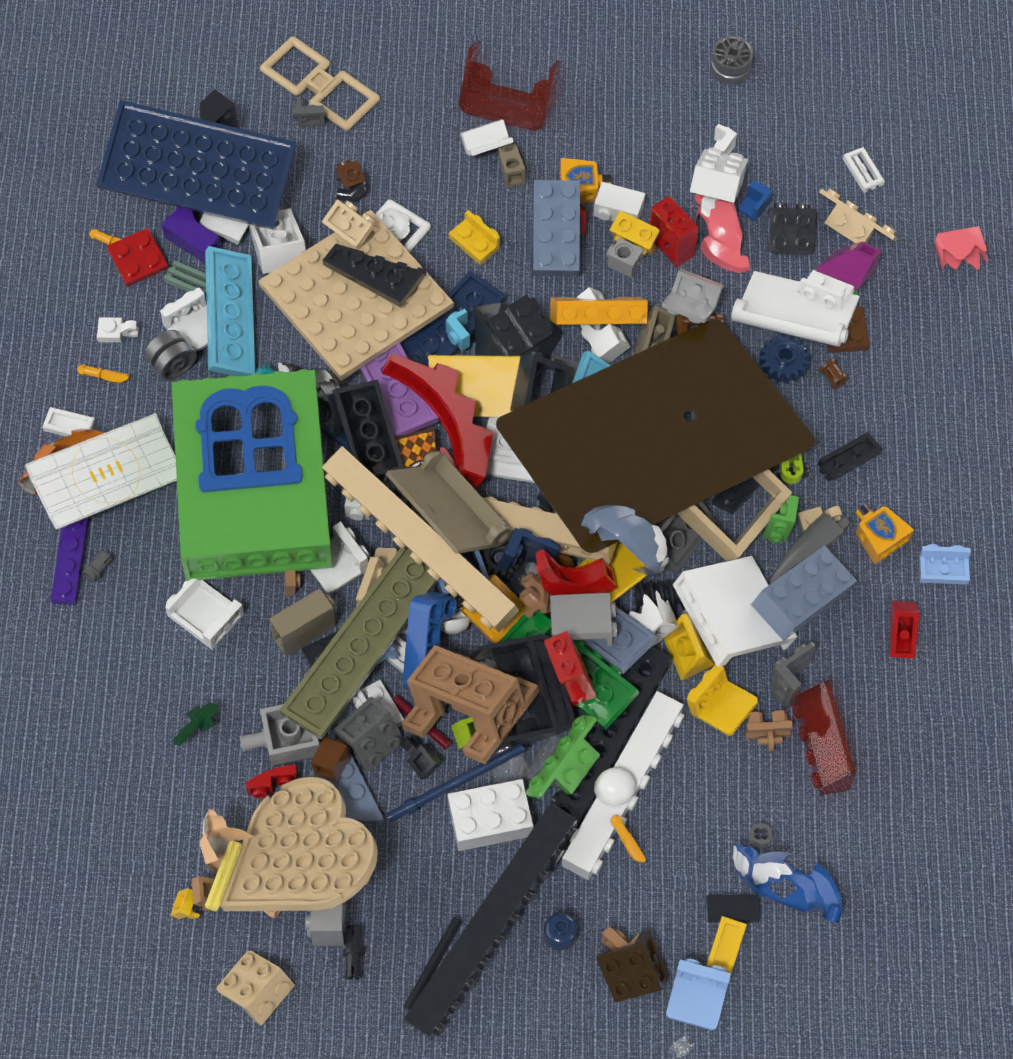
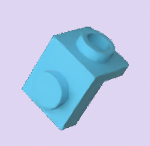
(456, 332)

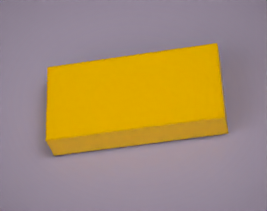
(726, 944)

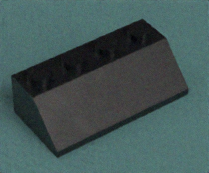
(368, 426)

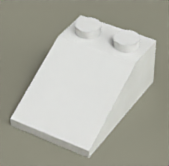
(277, 245)

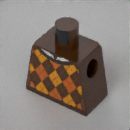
(415, 447)

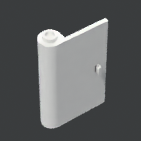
(778, 306)

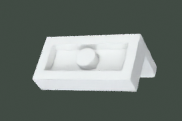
(485, 138)

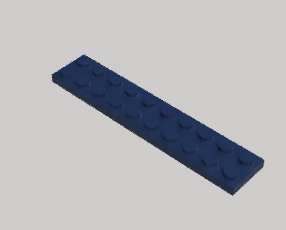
(433, 337)

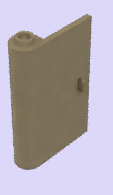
(451, 505)

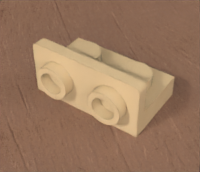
(348, 223)

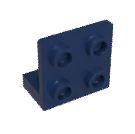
(524, 542)

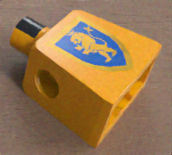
(587, 174)
(881, 532)

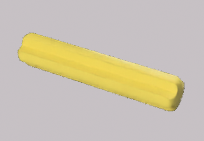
(223, 875)

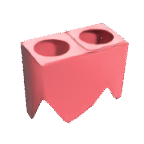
(960, 245)

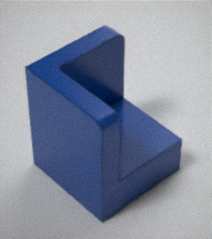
(756, 201)

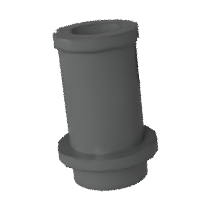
(96, 566)

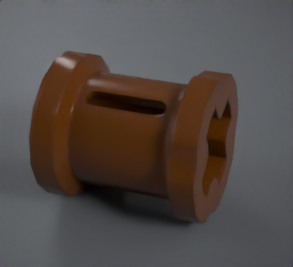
(834, 373)

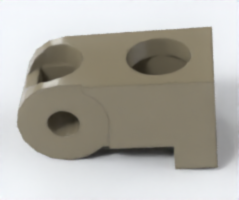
(511, 165)

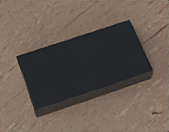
(736, 907)

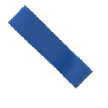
(424, 628)

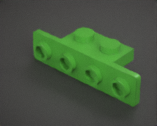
(568, 762)

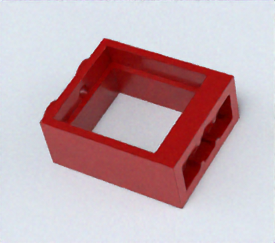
(678, 234)

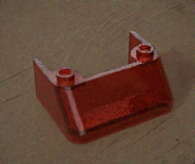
(497, 102)

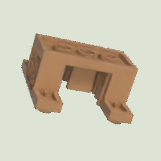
(473, 689)

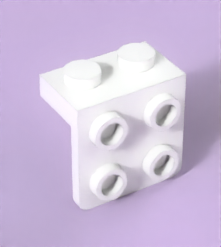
(189, 318)
(347, 557)

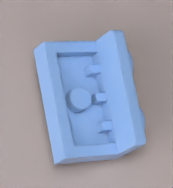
(944, 564)

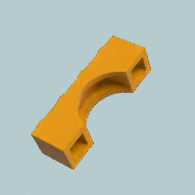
(592, 311)

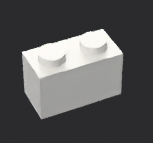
(614, 199)

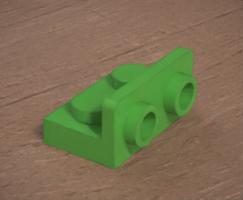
(781, 524)

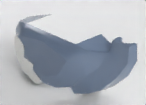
(632, 531)

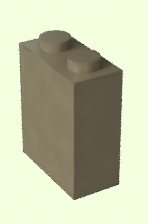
(303, 622)

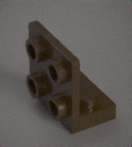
(634, 969)

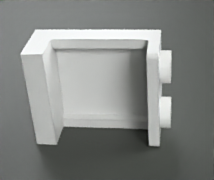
(203, 611)

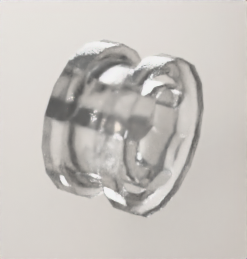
(682, 1047)

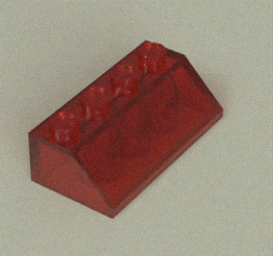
(824, 739)

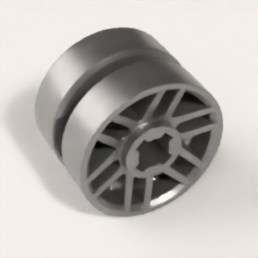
(732, 60)
(170, 355)

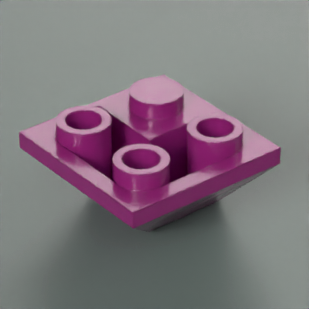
(852, 264)

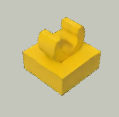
(183, 905)

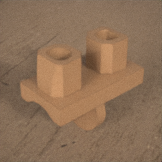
(534, 595)
(768, 732)

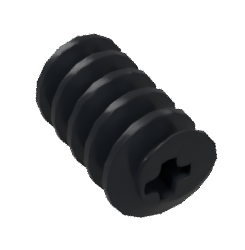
(666, 593)

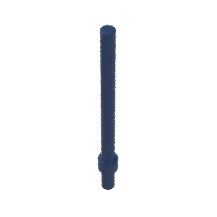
(412, 805)

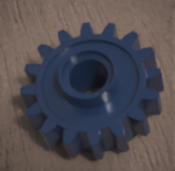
(784, 370)

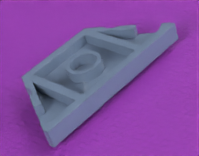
(356, 794)

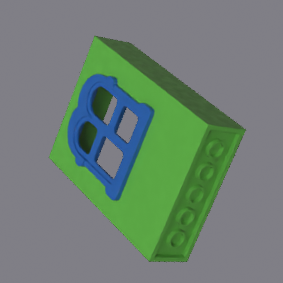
(251, 518)

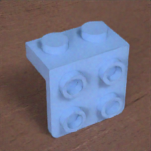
(698, 994)

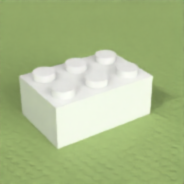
(719, 174)
(490, 815)

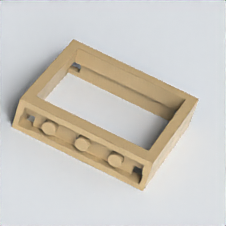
(718, 540)

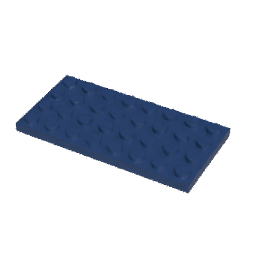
(196, 164)

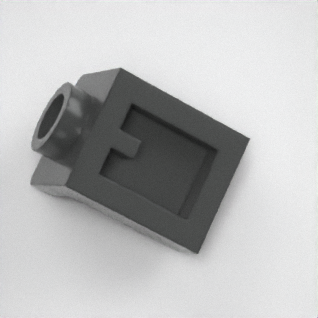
(308, 115)

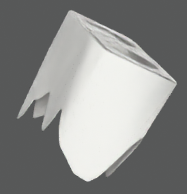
(658, 620)

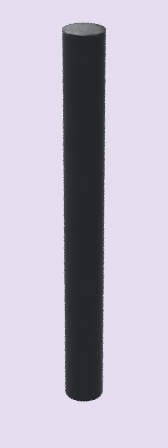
(433, 962)

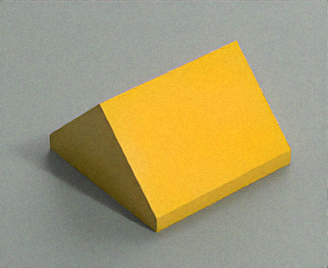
(688, 649)

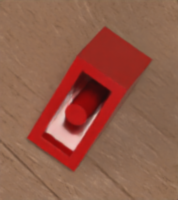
(903, 629)

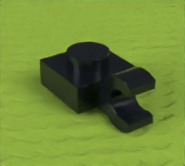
(422, 757)

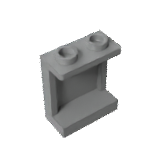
(584, 616)

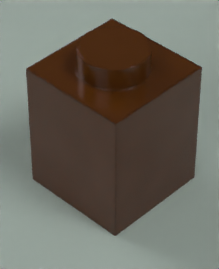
(330, 759)

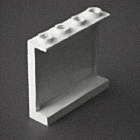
(721, 608)

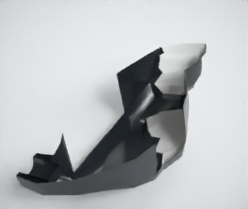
(325, 384)

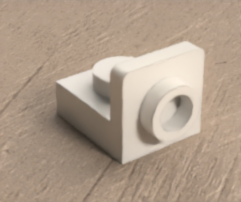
(725, 139)

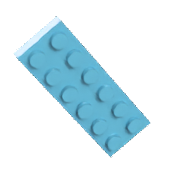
(229, 312)

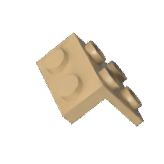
(256, 986)

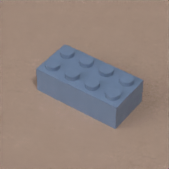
(556, 227)
(803, 592)

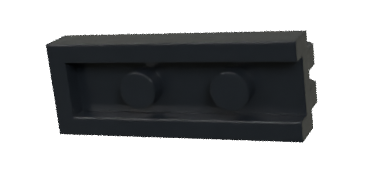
(849, 457)

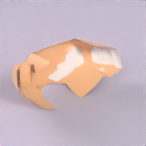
(215, 842)

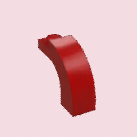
(561, 580)

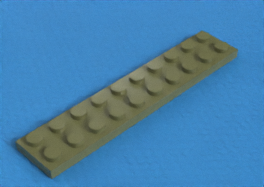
(358, 645)

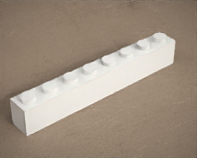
(637, 758)

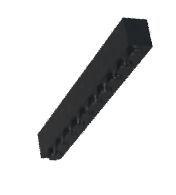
(491, 921)

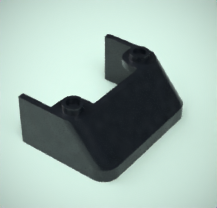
(551, 708)

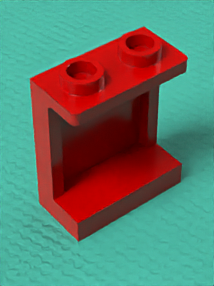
(570, 668)

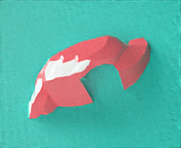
(725, 234)

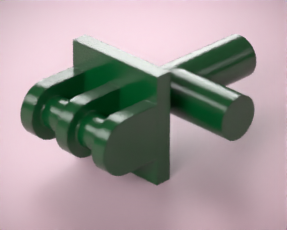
(199, 718)

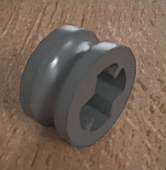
(761, 843)

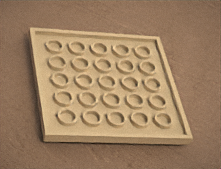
(344, 319)

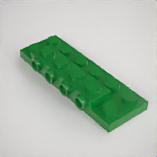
(611, 689)

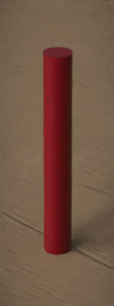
(433, 732)

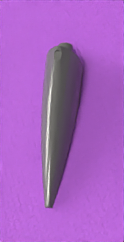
(819, 533)

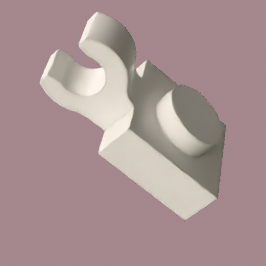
(114, 328)

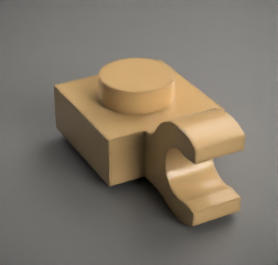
(807, 517)

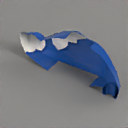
(814, 891)

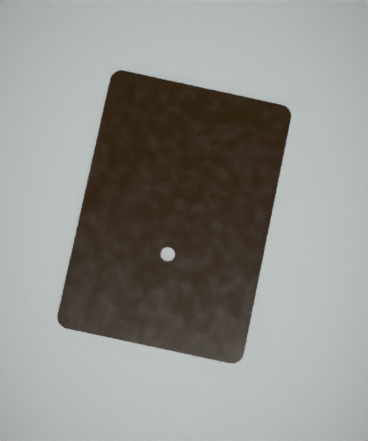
(625, 433)

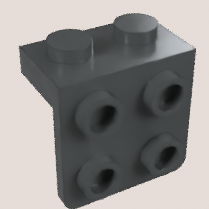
(783, 682)

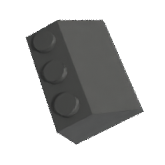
(681, 538)

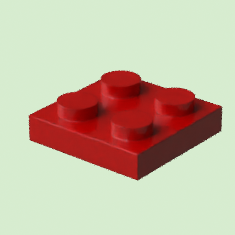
(137, 257)

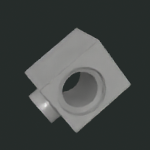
(624, 265)

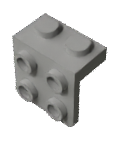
(693, 296)

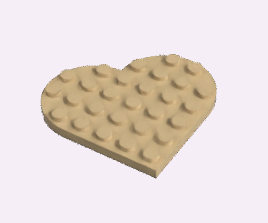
(301, 852)

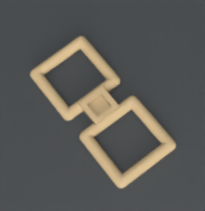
(320, 82)

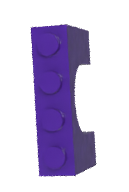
(188, 234)

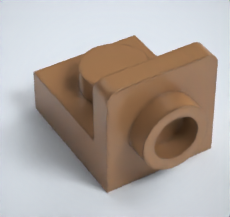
(201, 889)
(615, 939)

